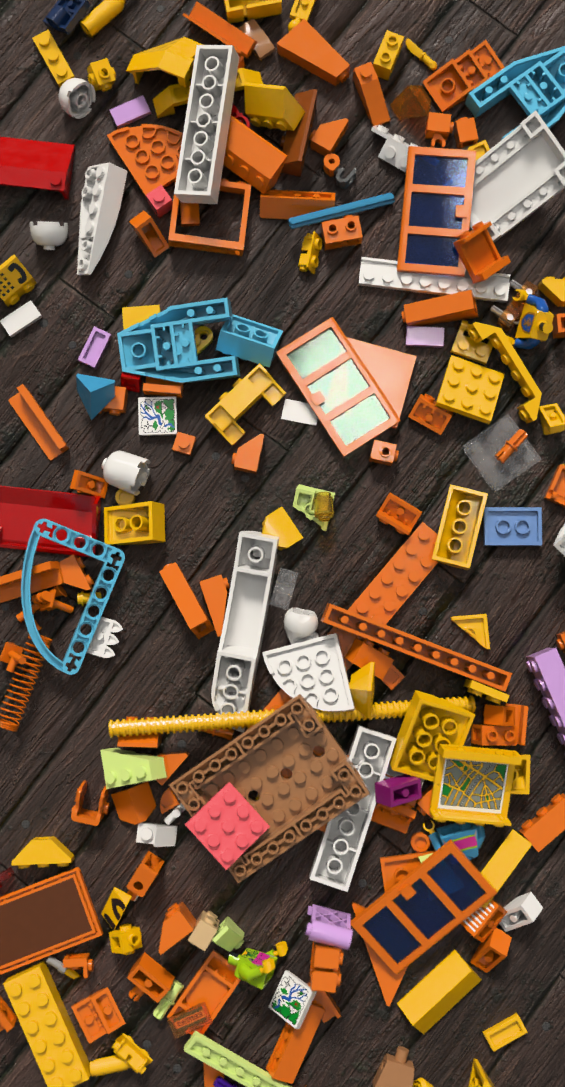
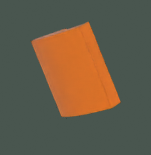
(98, 1014)

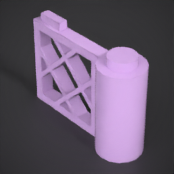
(322, 930)

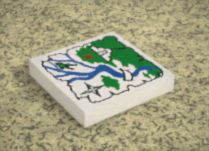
(157, 416)
(292, 999)

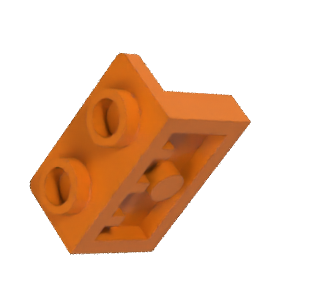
(430, 415)

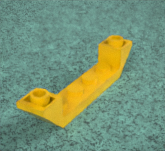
(178, 95)
(529, 410)

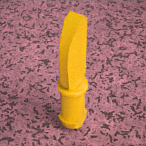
(414, 49)

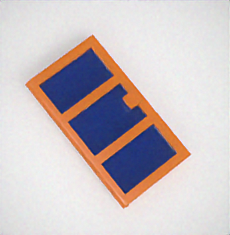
(435, 210)
(423, 907)

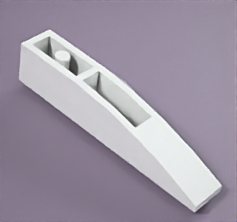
(98, 213)

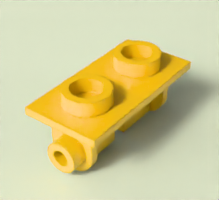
(312, 244)
(126, 1047)

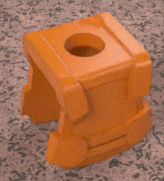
(87, 816)

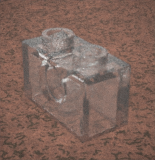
(283, 588)

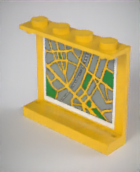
(473, 785)

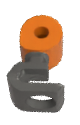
(332, 168)

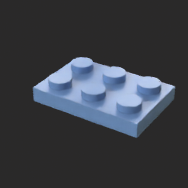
(512, 526)

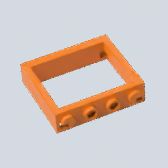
(211, 244)

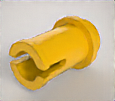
(82, 597)

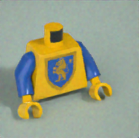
(534, 322)

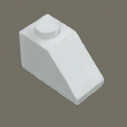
(521, 912)

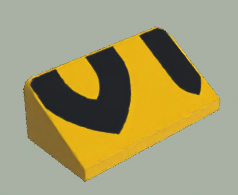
(115, 907)

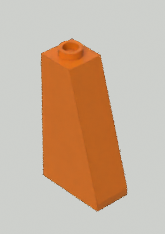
(312, 52)
(441, 309)
(186, 600)

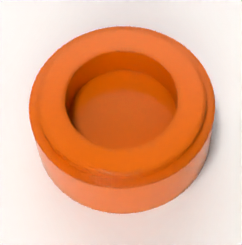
(420, 842)

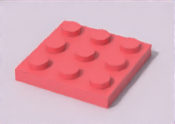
(227, 825)

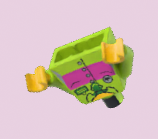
(256, 966)

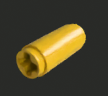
(108, 1065)

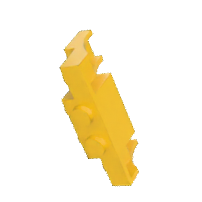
(240, 400)

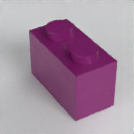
(398, 790)

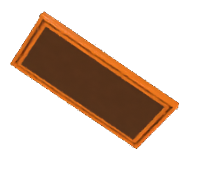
(46, 919)

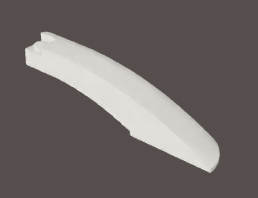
(244, 622)

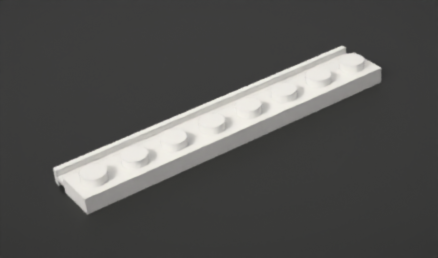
(384, 274)

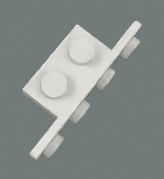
(394, 149)

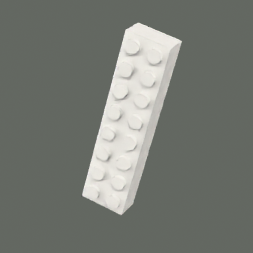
(206, 124)
(346, 833)

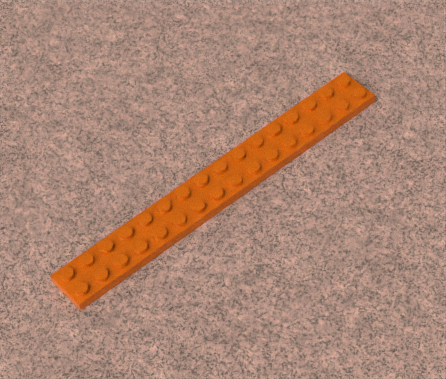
(385, 592)

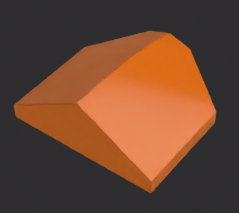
(134, 803)

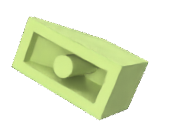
(229, 935)

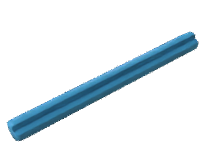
(341, 210)

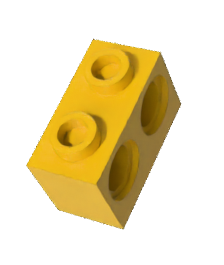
(388, 54)

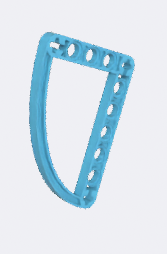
(92, 601)

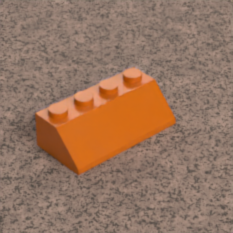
(252, 157)

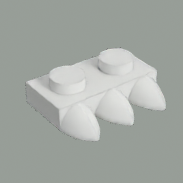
(104, 637)

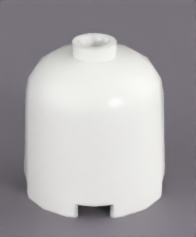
(126, 471)

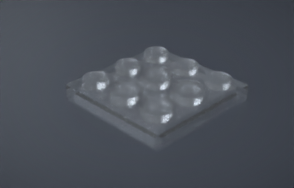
(489, 442)

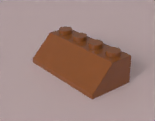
(296, 142)

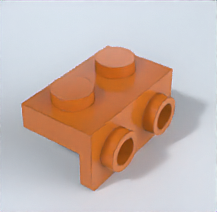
(398, 514)
(395, 818)

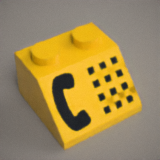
(14, 281)

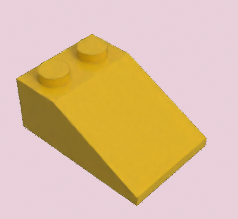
(134, 523)

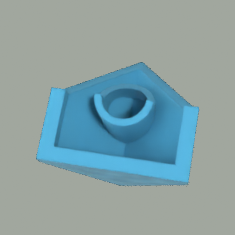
(95, 392)

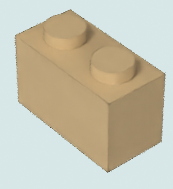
(204, 930)

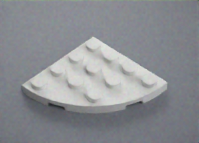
(314, 671)

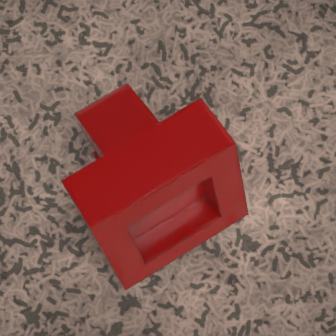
(131, 381)

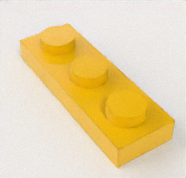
(53, 57)

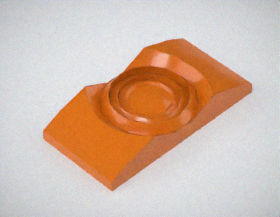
(211, 984)

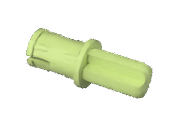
(168, 1000)

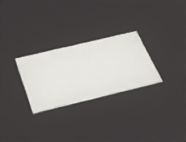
(298, 412)

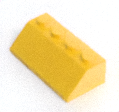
(459, 527)

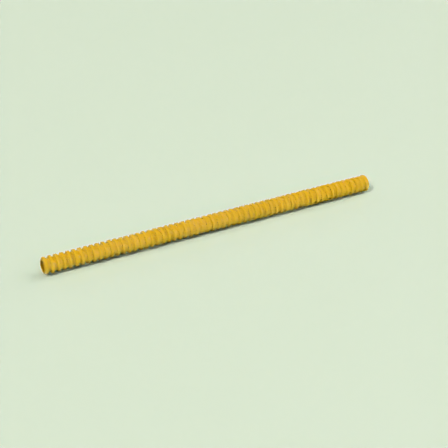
(251, 718)

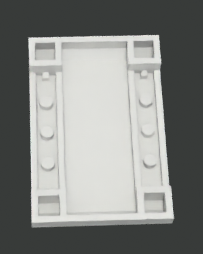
(517, 176)

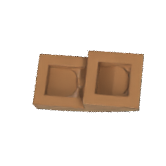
(264, 46)

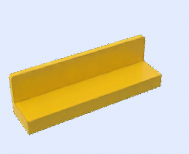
(505, 860)

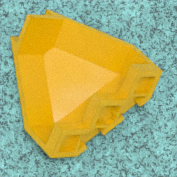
(172, 57)

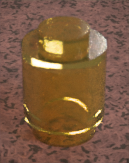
(323, 506)

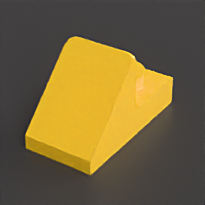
(551, 419)

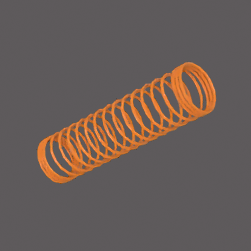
(8, 725)

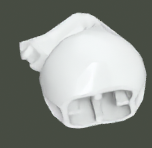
(300, 625)

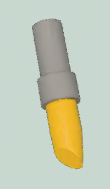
(59, 966)

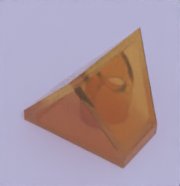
(411, 102)

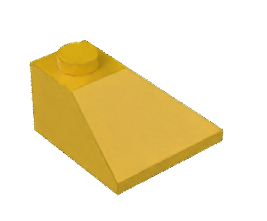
(362, 688)

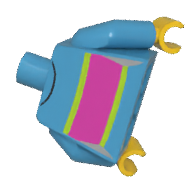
(466, 836)

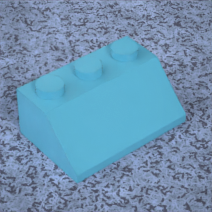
(249, 340)

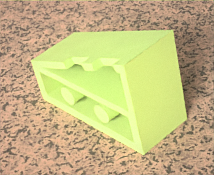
(129, 767)

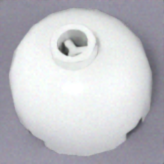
(76, 97)
(48, 234)

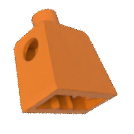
(144, 875)

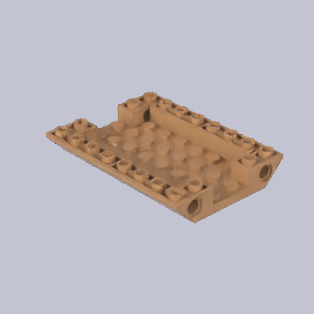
(291, 806)

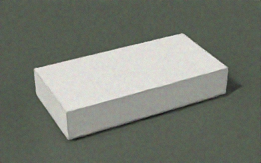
(21, 318)

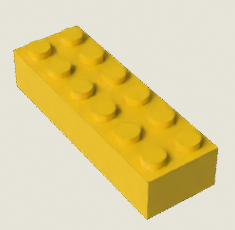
(47, 1026)

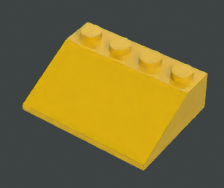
(425, 726)

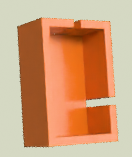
(325, 967)

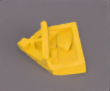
(280, 525)

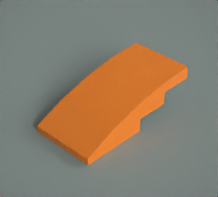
(460, 76)

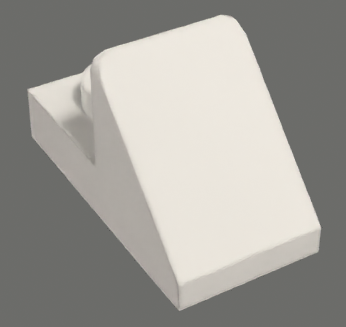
(158, 834)

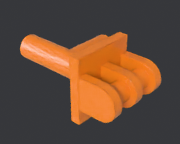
(47, 602)
(11, 655)

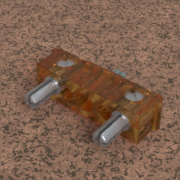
(514, 309)

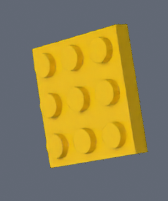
(470, 389)

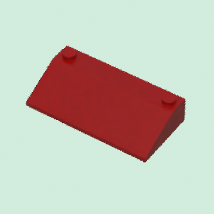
(36, 164)
(25, 506)

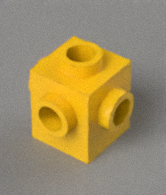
(101, 75)
(125, 939)

